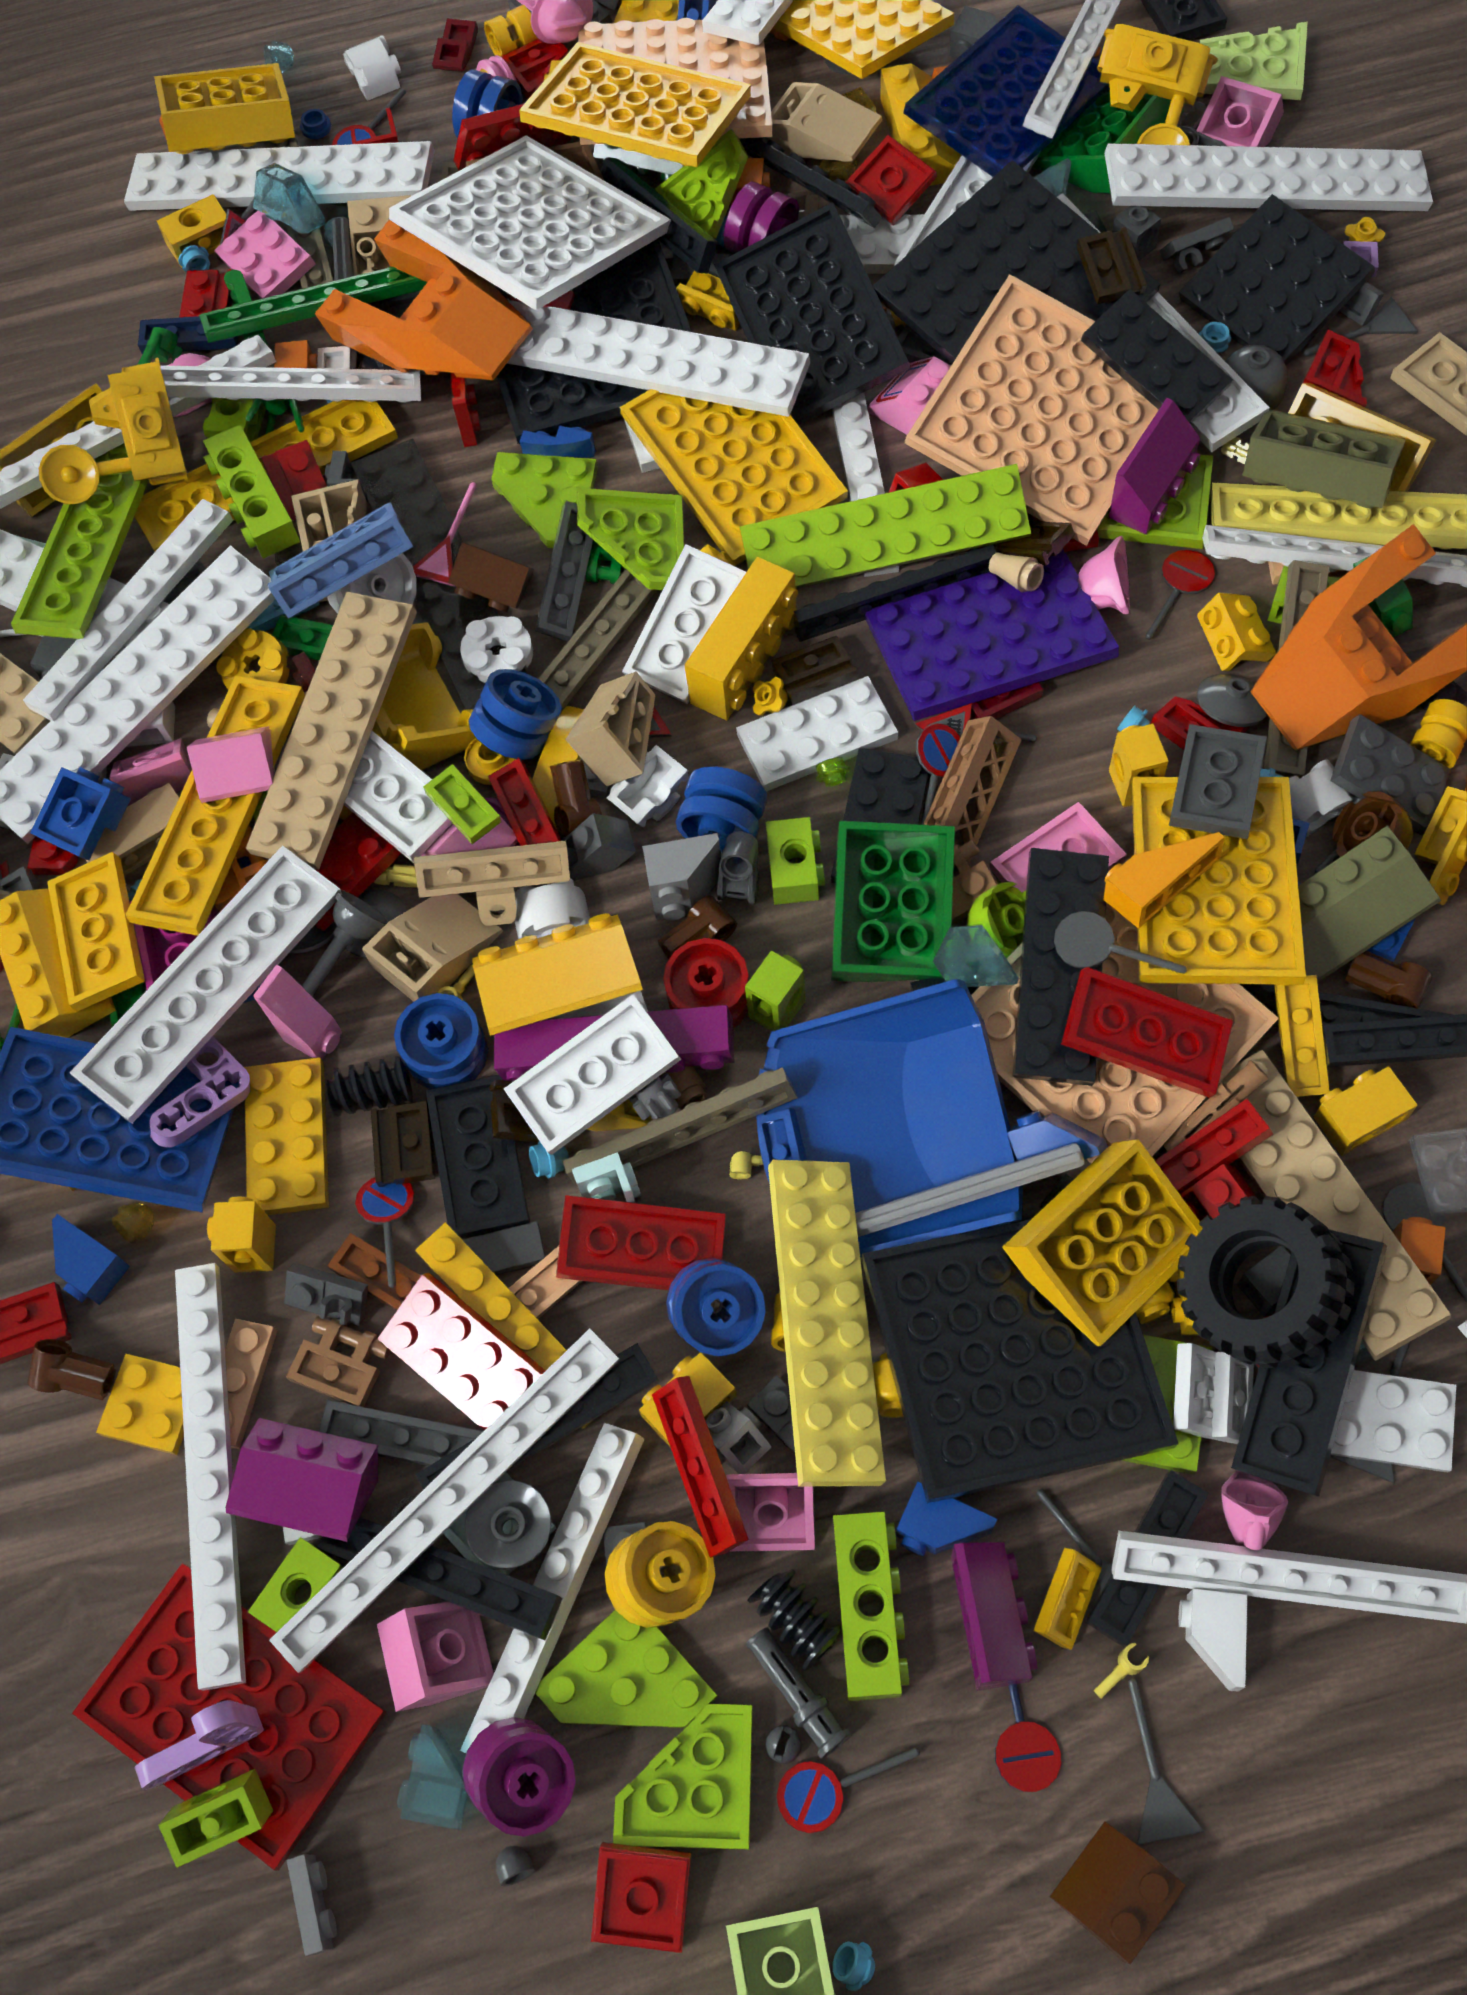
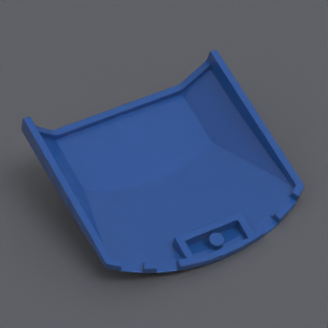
(902, 1098)

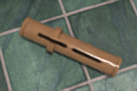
(1250, 1077)

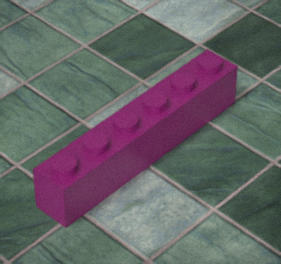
(697, 1035)

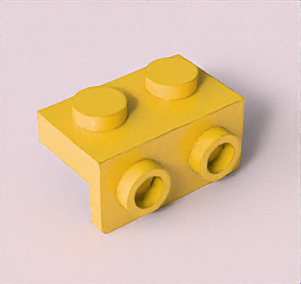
(1235, 630)

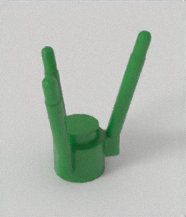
(161, 345)
(276, 407)

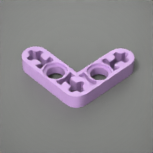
(211, 1084)
(217, 1731)

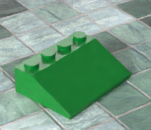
(1090, 133)
(891, 900)

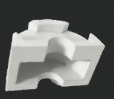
(373, 67)
(653, 791)
(1317, 798)
(548, 907)

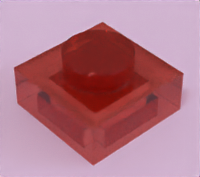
(304, 672)

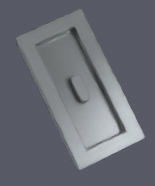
(315, 1921)

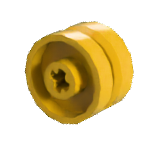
(659, 1574)

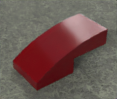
(456, 45)

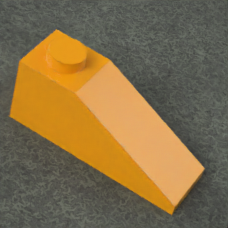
(1157, 876)

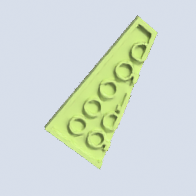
(1263, 60)

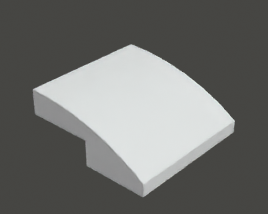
(1211, 1393)

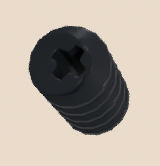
(369, 1086)
(796, 1617)

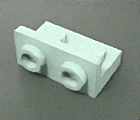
(606, 1178)

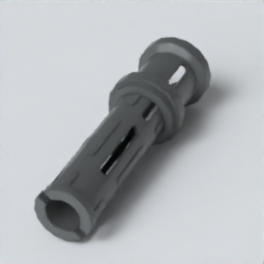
(809, 1709)

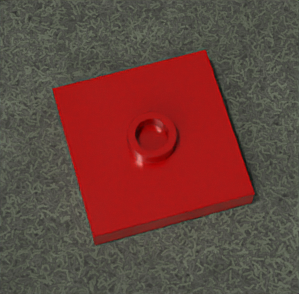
(892, 179)
(641, 1897)

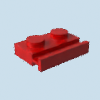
(204, 292)
(293, 472)
(31, 1318)

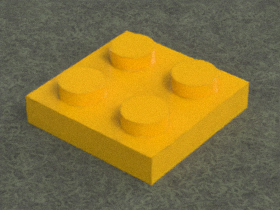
(145, 1406)

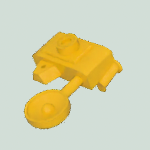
(1158, 67)
(145, 417)

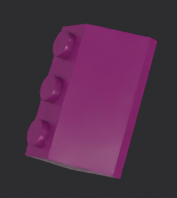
(1155, 469)
(303, 1479)
(992, 1614)

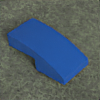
(568, 443)

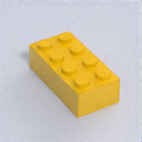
(742, 639)

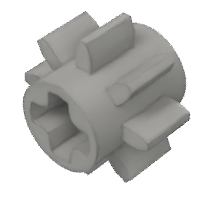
(656, 1098)

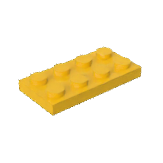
(93, 932)
(287, 1136)

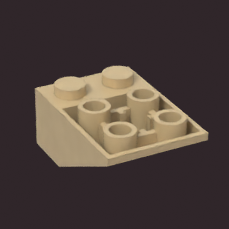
(821, 123)
(365, 222)
(429, 945)

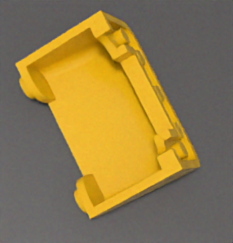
(418, 709)

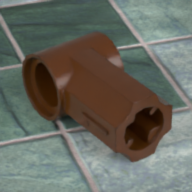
(572, 796)
(704, 920)
(1398, 983)
(58, 1368)

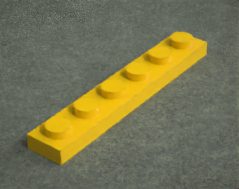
(488, 1295)

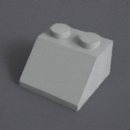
(681, 873)

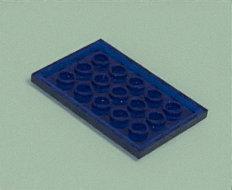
(989, 88)

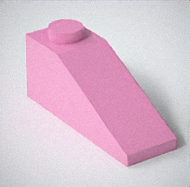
(297, 1015)

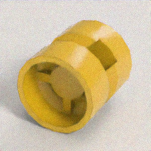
(519, 29)
(1442, 731)

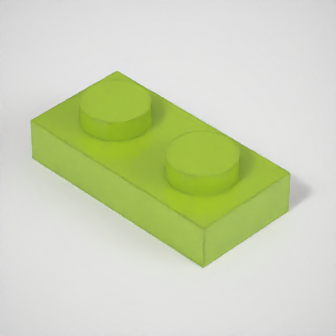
(462, 804)

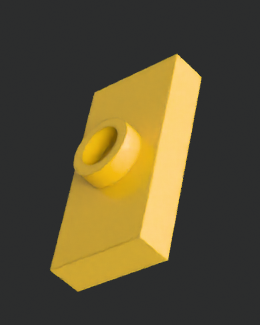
(1067, 1598)

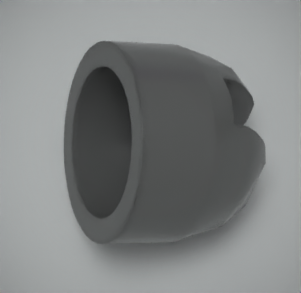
(792, 1747)
(513, 1866)

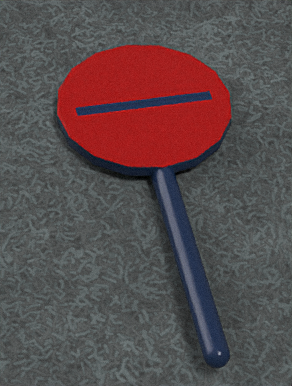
(1027, 1752)

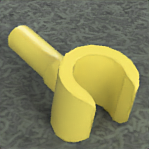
(459, 987)
(742, 1164)
(1120, 1672)

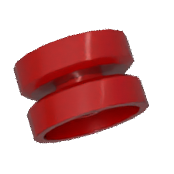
(707, 975)

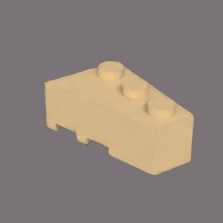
(327, 511)
(615, 729)

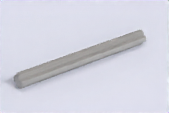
(969, 1189)

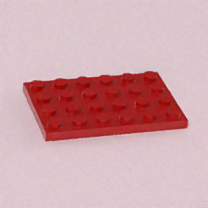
(308, 1718)

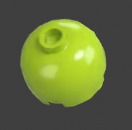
(1001, 914)

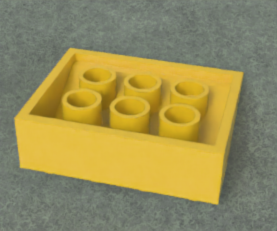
(224, 108)
(555, 973)
(1106, 1240)

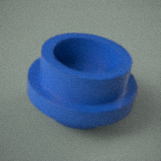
(315, 124)

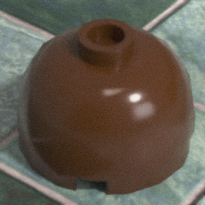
(1367, 817)

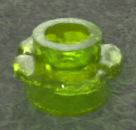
(832, 771)

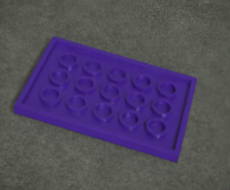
(988, 637)

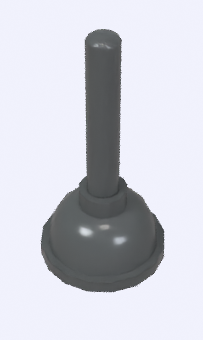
(353, 921)

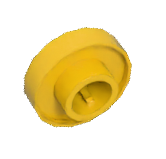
(483, 761)

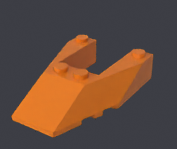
(451, 325)
(1346, 660)

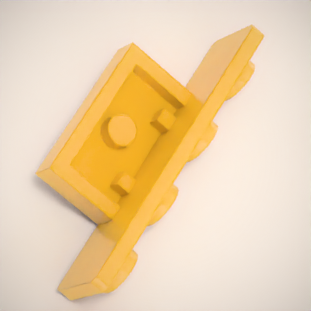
(1446, 842)

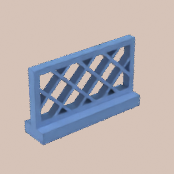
(338, 560)

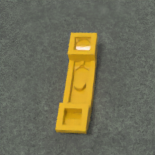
(554, 752)

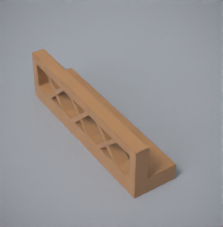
(964, 777)

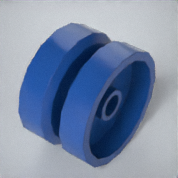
(482, 94)
(514, 714)
(720, 803)
(441, 1041)
(739, 1312)

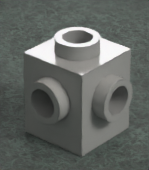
(737, 1437)

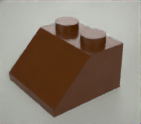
(489, 576)
(1117, 1892)

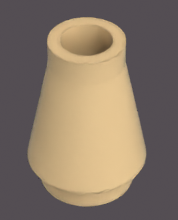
(1018, 571)

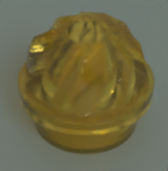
(133, 1221)

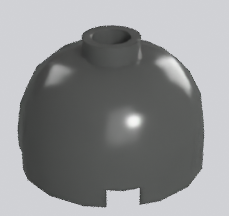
(1262, 371)

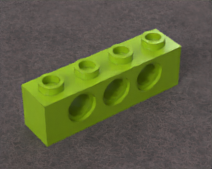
(251, 492)
(865, 1678)

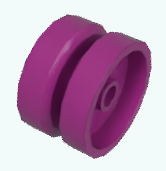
(757, 215)
(518, 1776)

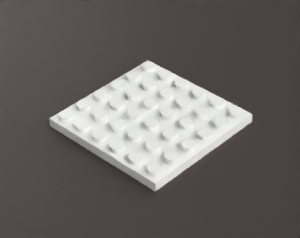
(530, 221)

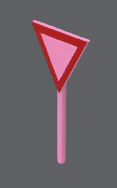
(438, 562)

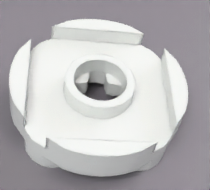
(494, 631)

